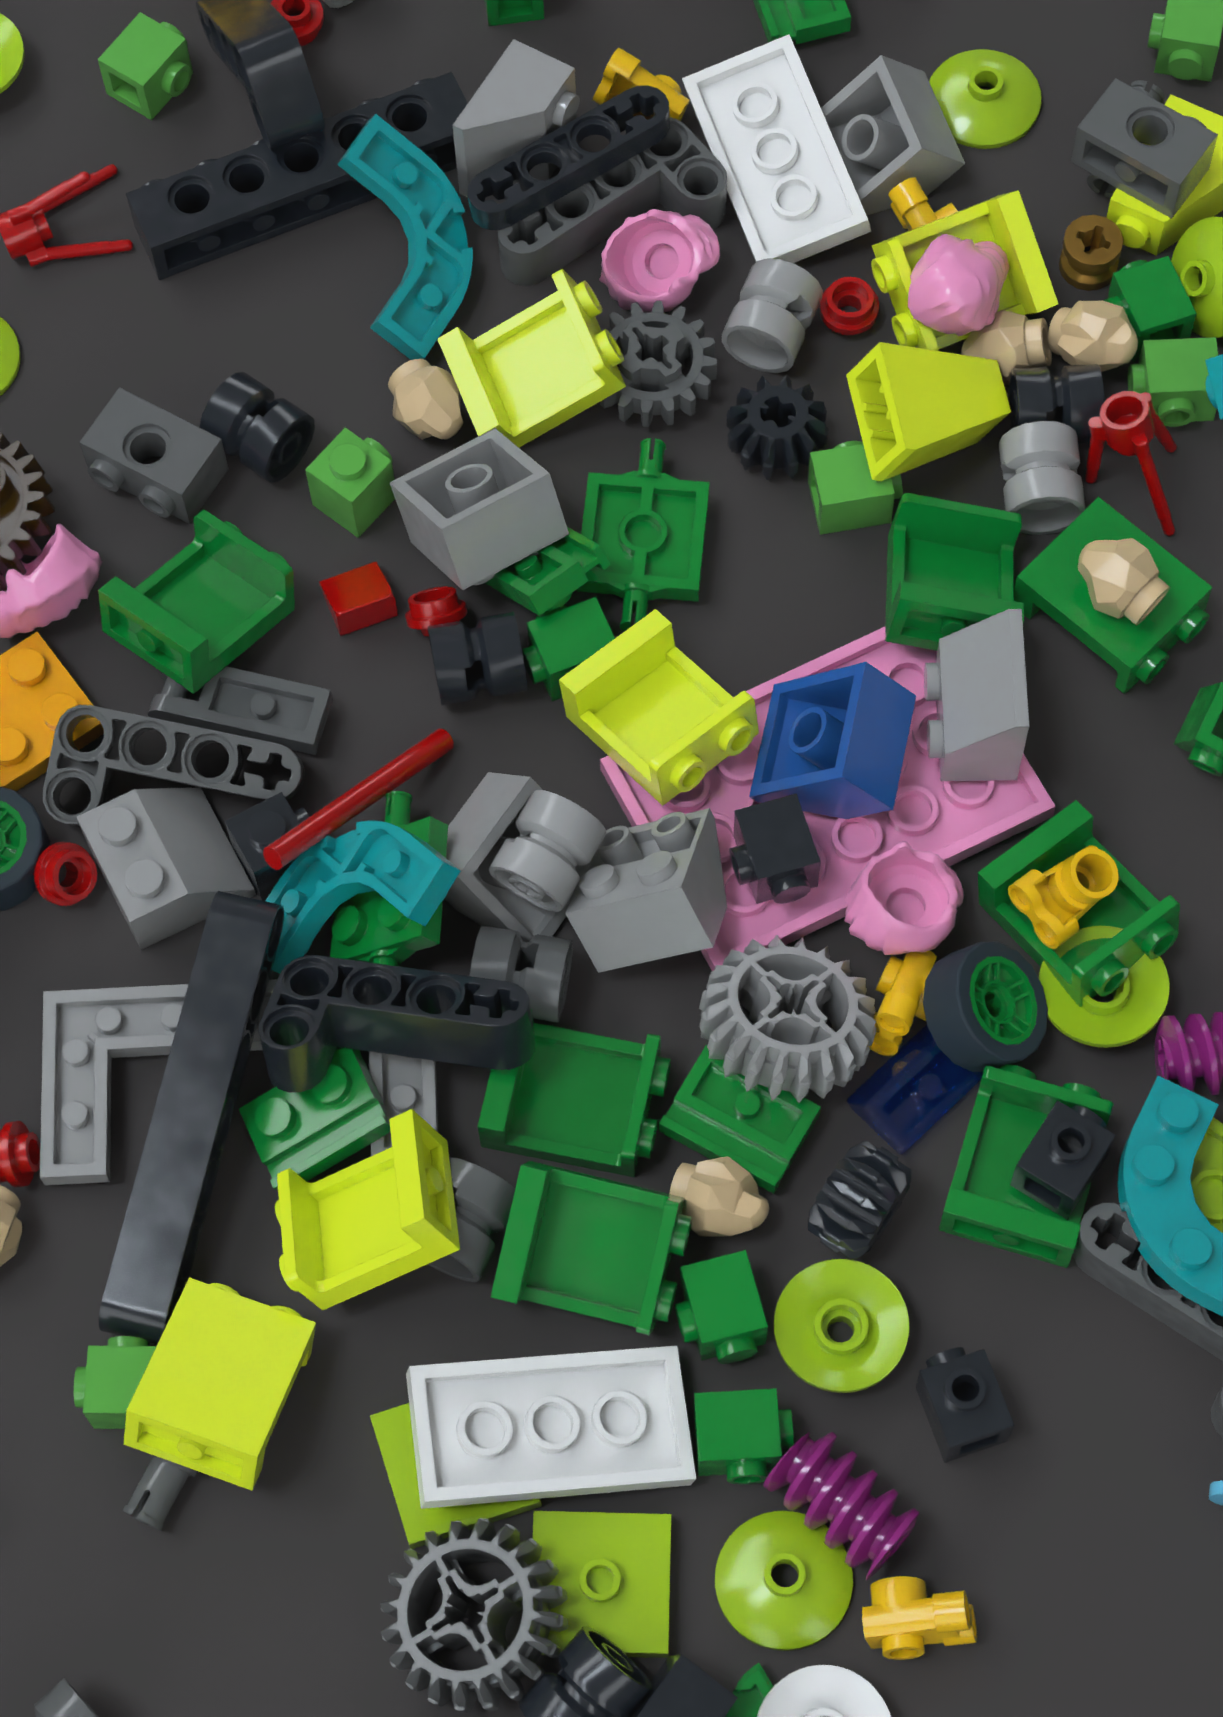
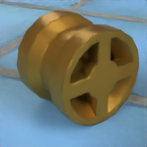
(1094, 267)

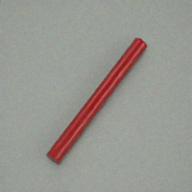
(357, 799)

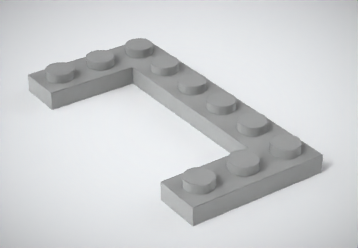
(95, 1025)

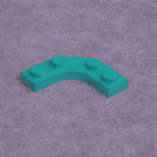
(434, 229)
(360, 861)
(1160, 1196)

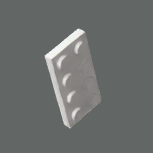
(776, 153)
(549, 1426)

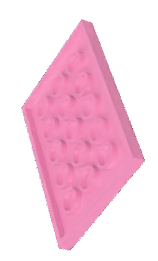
(928, 813)

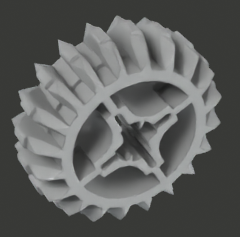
(790, 1038)

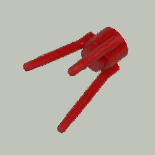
(27, 227)
(1128, 426)

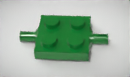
(649, 533)
(371, 927)

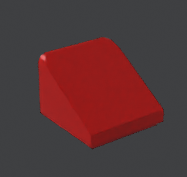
(359, 598)

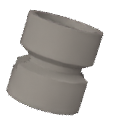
(772, 315)
(1042, 476)
(550, 845)

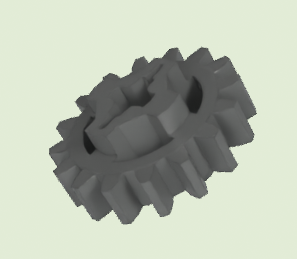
(653, 363)

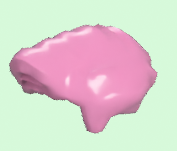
(657, 258)
(957, 284)
(50, 586)
(904, 901)

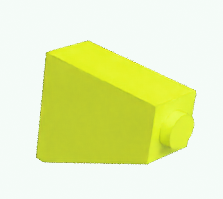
(1154, 231)
(922, 405)

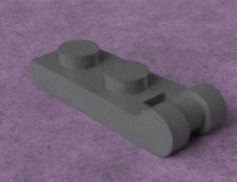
(250, 707)

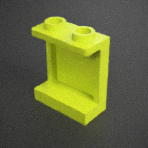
(994, 220)
(536, 364)
(657, 710)
(369, 1217)
(218, 1382)

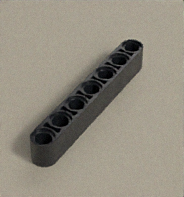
(191, 1116)

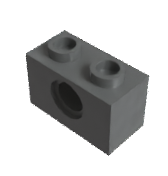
(1156, 174)
(136, 430)

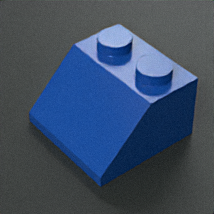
(835, 742)

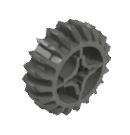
(425, 1638)

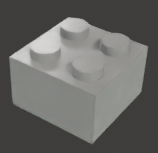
(479, 508)

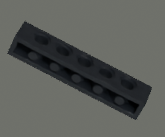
(283, 194)

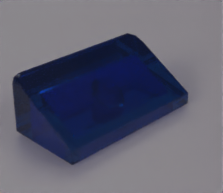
(911, 1091)

